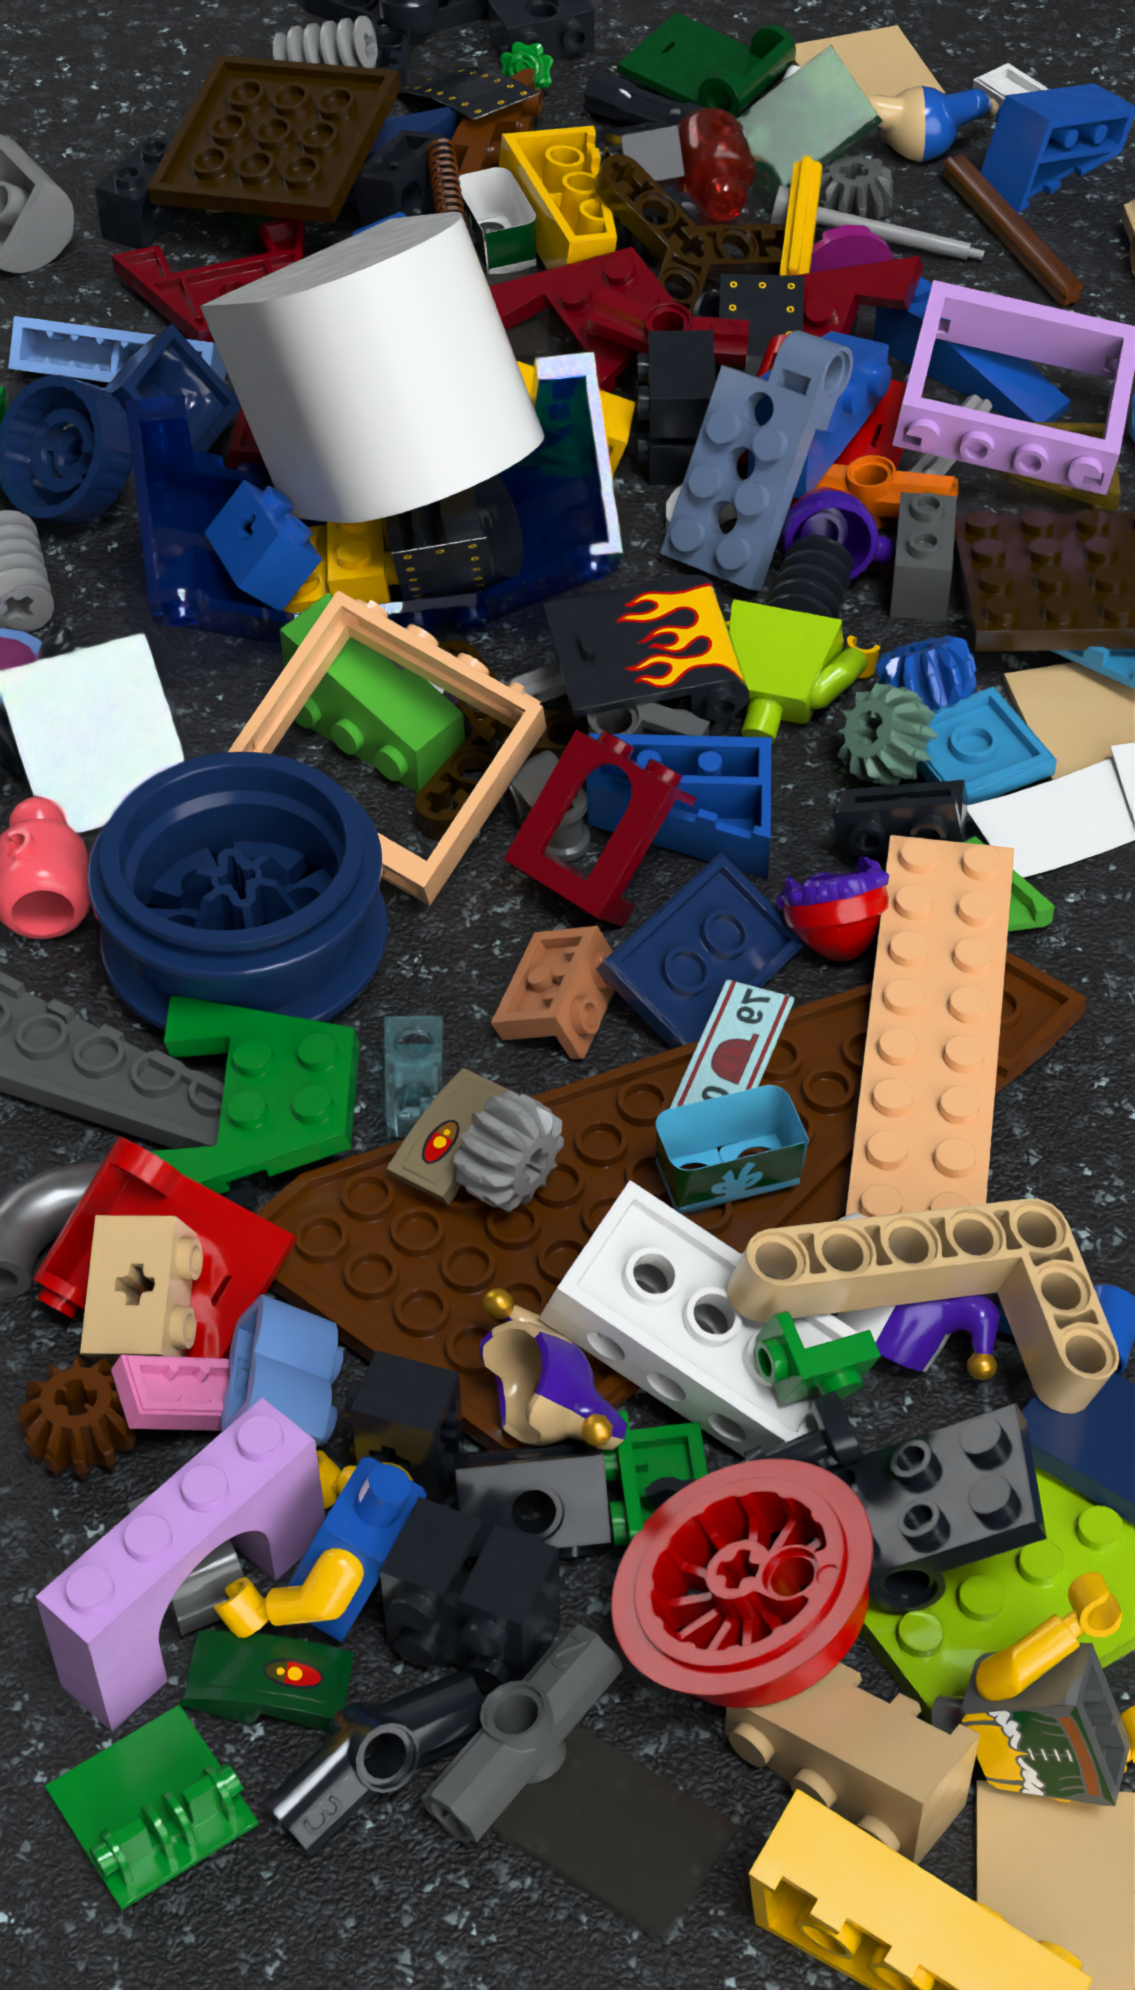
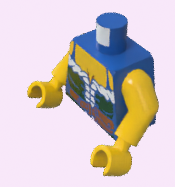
(343, 1557)

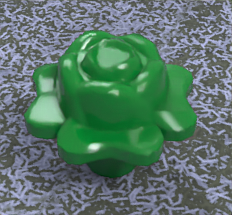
(528, 57)

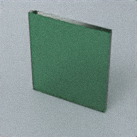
(808, 114)

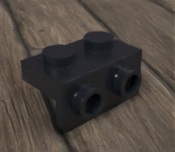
(905, 810)

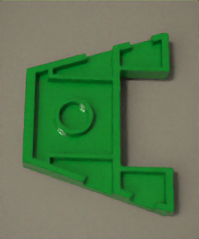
(283, 1090)

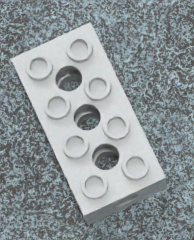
(657, 1332)

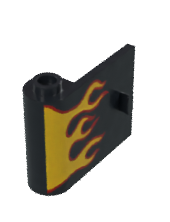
(647, 648)

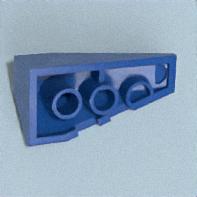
(1007, 381)

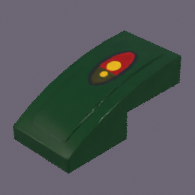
(266, 1676)

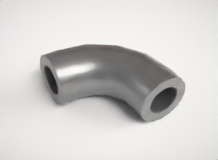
(33, 1217)

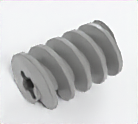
(330, 44)
(24, 582)

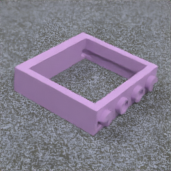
(1031, 334)

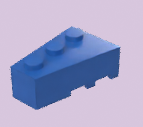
(1052, 135)

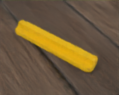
(801, 217)

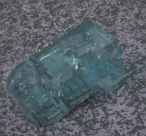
(411, 1070)

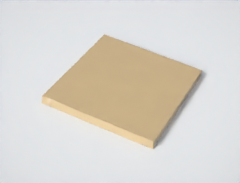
(877, 59)
(1073, 712)
(1062, 1875)

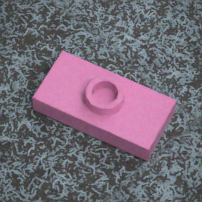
(171, 1391)

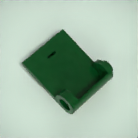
(707, 66)

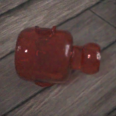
(715, 162)

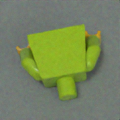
(792, 664)

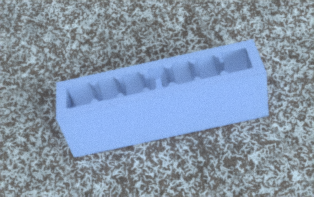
(84, 350)

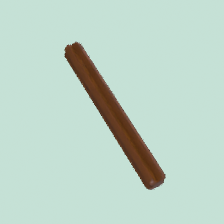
(1012, 230)

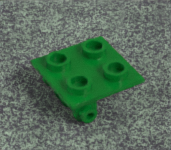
(151, 1806)

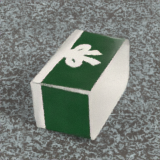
(494, 194)

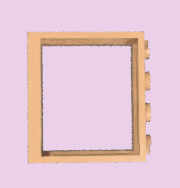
(419, 653)

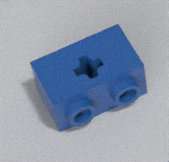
(263, 544)

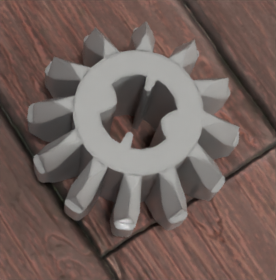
(508, 1150)

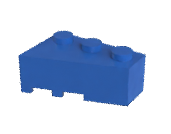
(863, 393)
(731, 792)

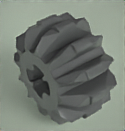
(857, 187)

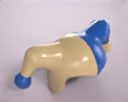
(925, 122)

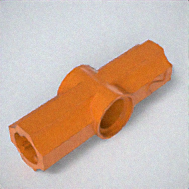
(879, 485)

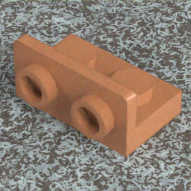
(558, 990)

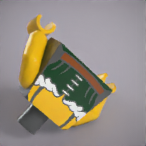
(1048, 1707)

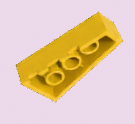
(558, 179)
(888, 1918)

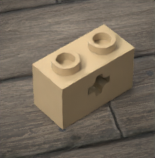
(124, 1263)

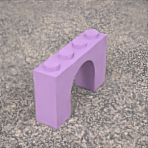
(107, 1607)

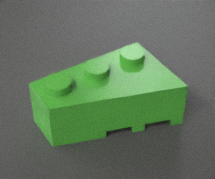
(377, 709)

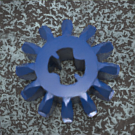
(933, 668)

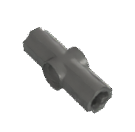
(522, 1733)

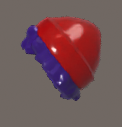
(837, 911)

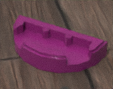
(848, 247)

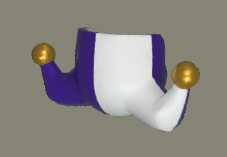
(918, 1331)

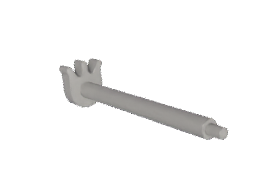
(886, 231)

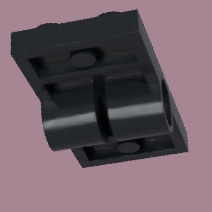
(945, 1504)

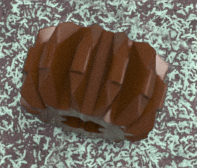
(75, 1418)

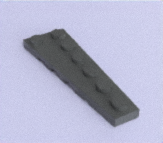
(99, 1075)

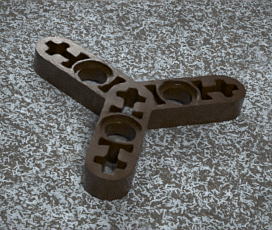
(705, 242)
(478, 753)

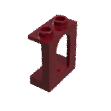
(651, 800)

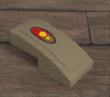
(430, 1147)

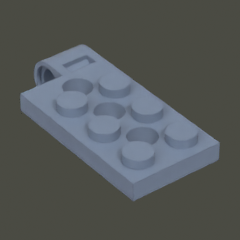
(804, 392)

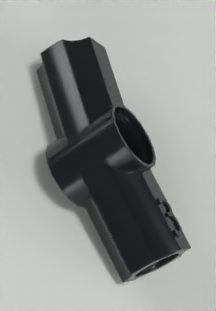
(339, 1780)

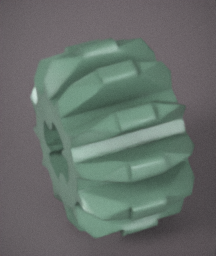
(886, 735)

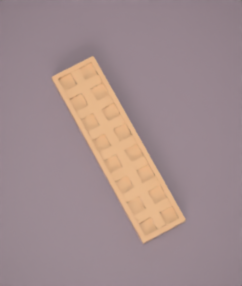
(933, 1029)

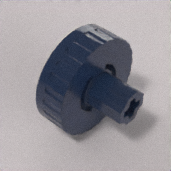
(88, 456)

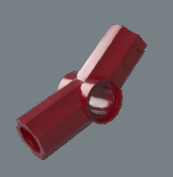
(629, 320)

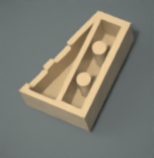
(863, 1758)

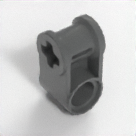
(572, 836)

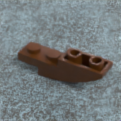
(480, 139)

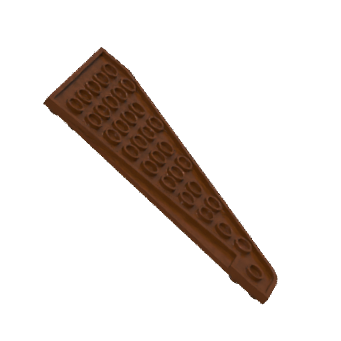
(415, 1271)

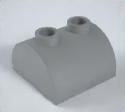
(33, 212)

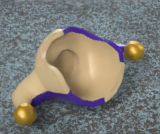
(544, 1381)

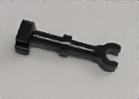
(832, 1438)

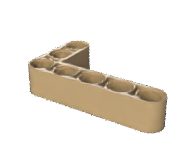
(946, 1253)

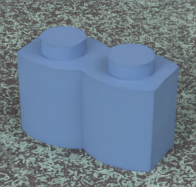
(288, 1362)

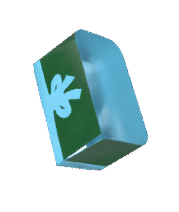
(740, 1122)

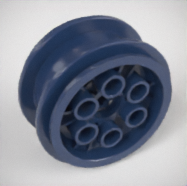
(223, 855)

